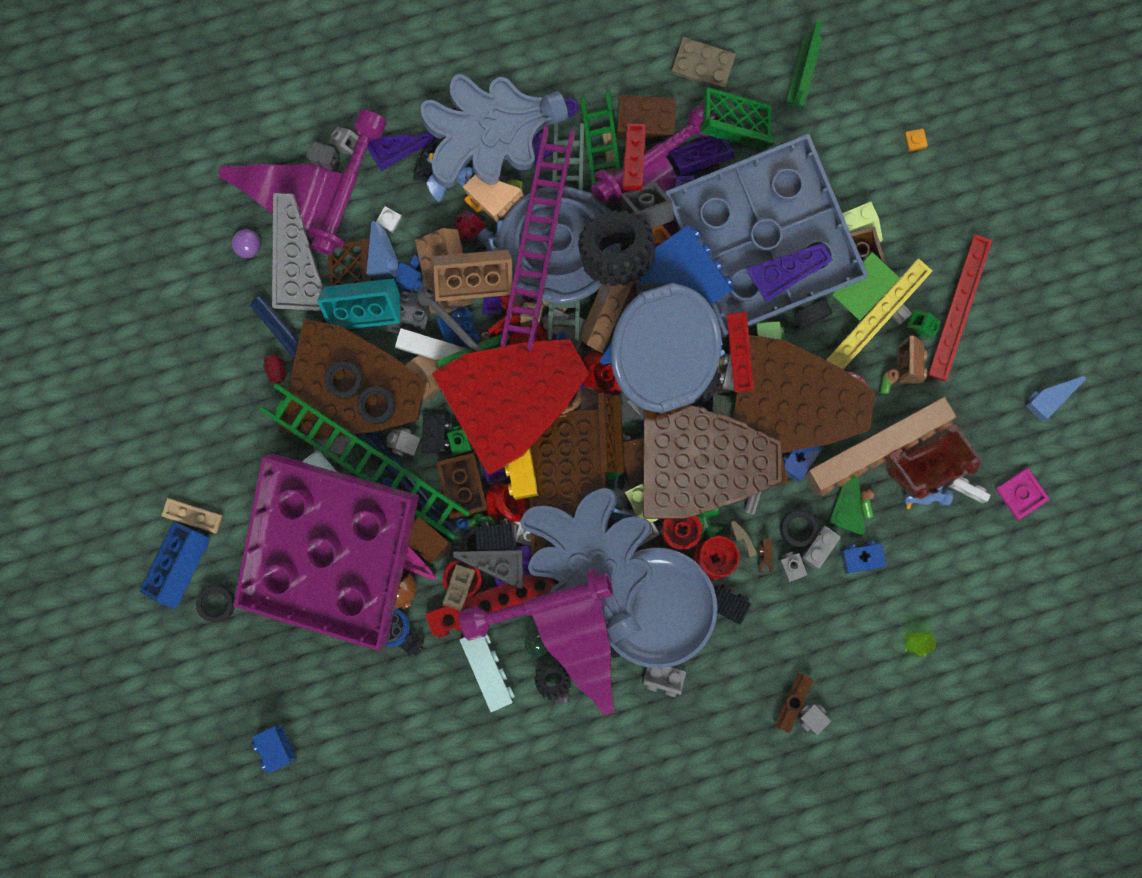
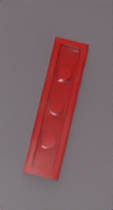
(634, 157)
(740, 352)

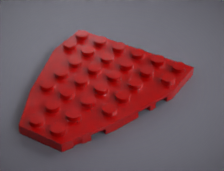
(511, 395)

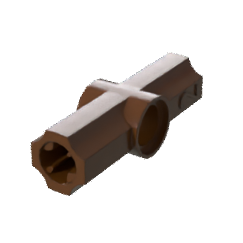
(799, 690)

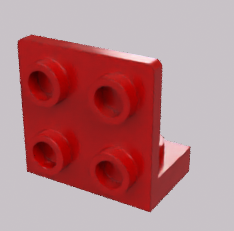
(497, 329)

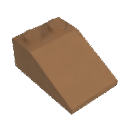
(911, 361)
(423, 368)

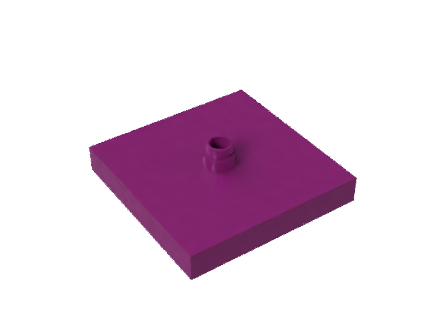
(325, 551)

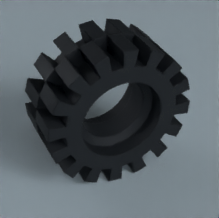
(558, 690)

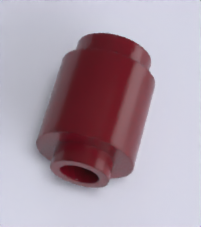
(274, 369)

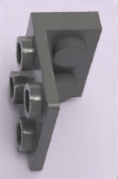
(413, 314)

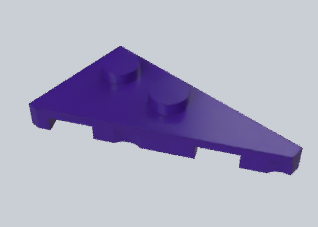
(393, 149)

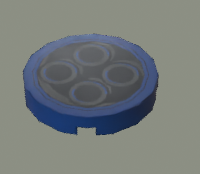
(399, 629)

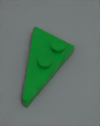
(848, 509)

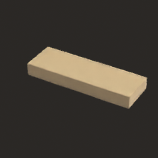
(192, 515)

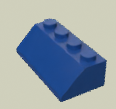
(174, 565)

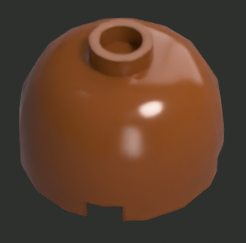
(406, 591)

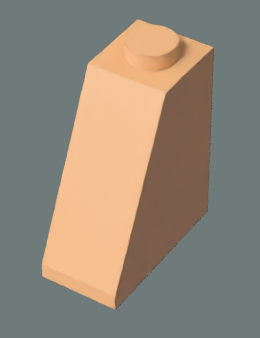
(493, 199)

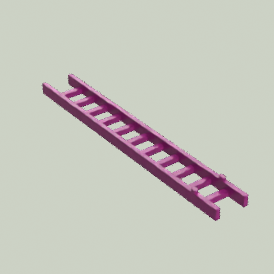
(550, 240)

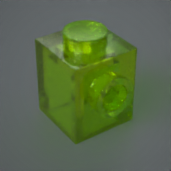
(920, 643)

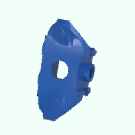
(463, 319)

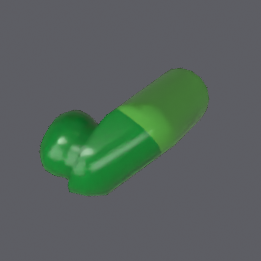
(480, 518)

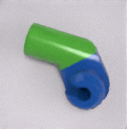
(466, 524)

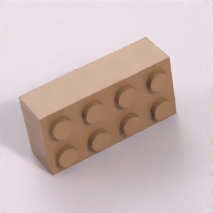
(436, 244)

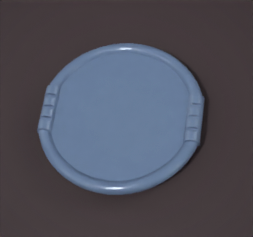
(566, 275)
(666, 348)

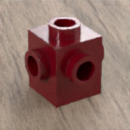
(468, 226)

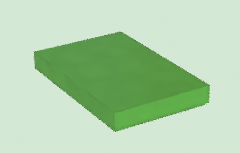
(865, 294)

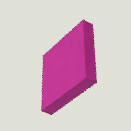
(1022, 494)

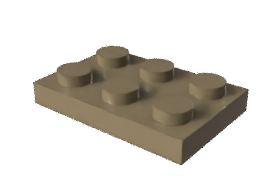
(703, 63)

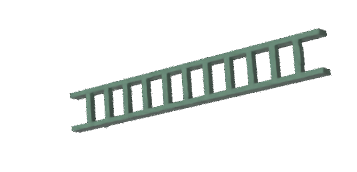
(580, 161)

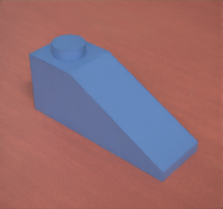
(382, 260)
(1049, 400)

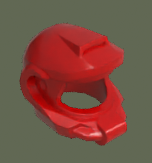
(501, 504)

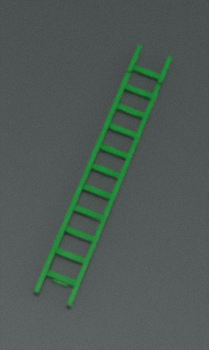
(612, 129)
(341, 460)

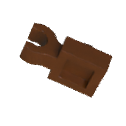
(766, 551)

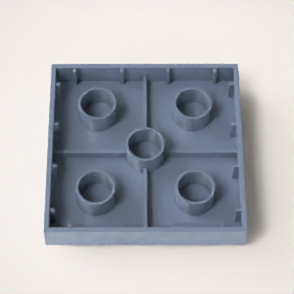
(764, 212)

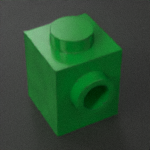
(923, 324)
(459, 441)

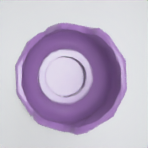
(246, 243)

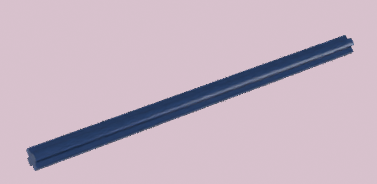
(290, 343)

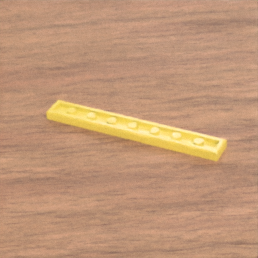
(880, 314)

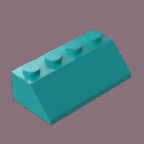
(361, 304)

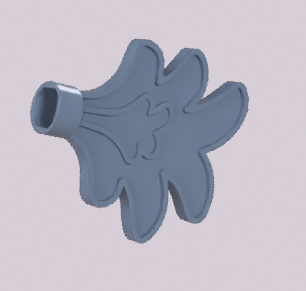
(487, 128)
(586, 544)

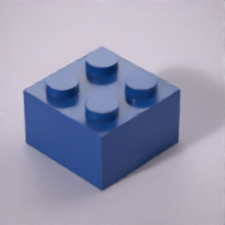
(273, 749)

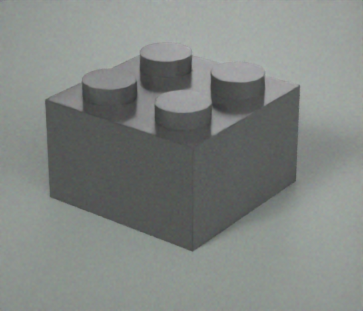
(649, 204)

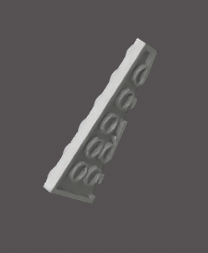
(294, 270)

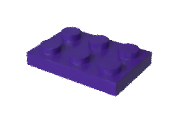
(700, 154)

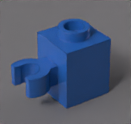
(408, 276)

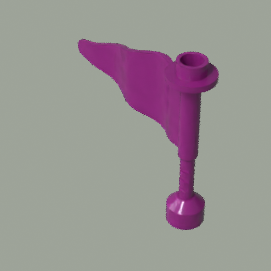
(655, 168)
(318, 191)
(570, 629)

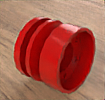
(724, 554)

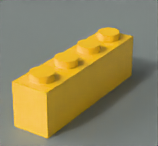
(522, 477)

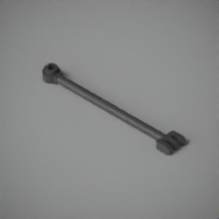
(426, 296)

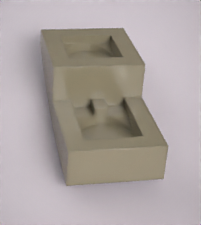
(739, 534)
(458, 587)

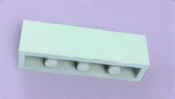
(487, 672)

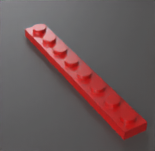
(959, 307)

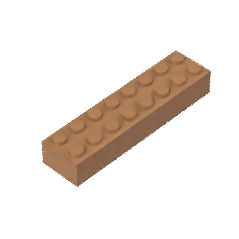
(878, 447)

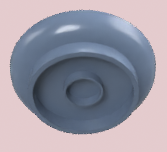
(672, 610)

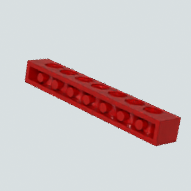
(436, 618)

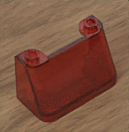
(934, 464)

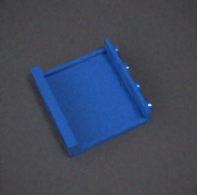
(688, 262)

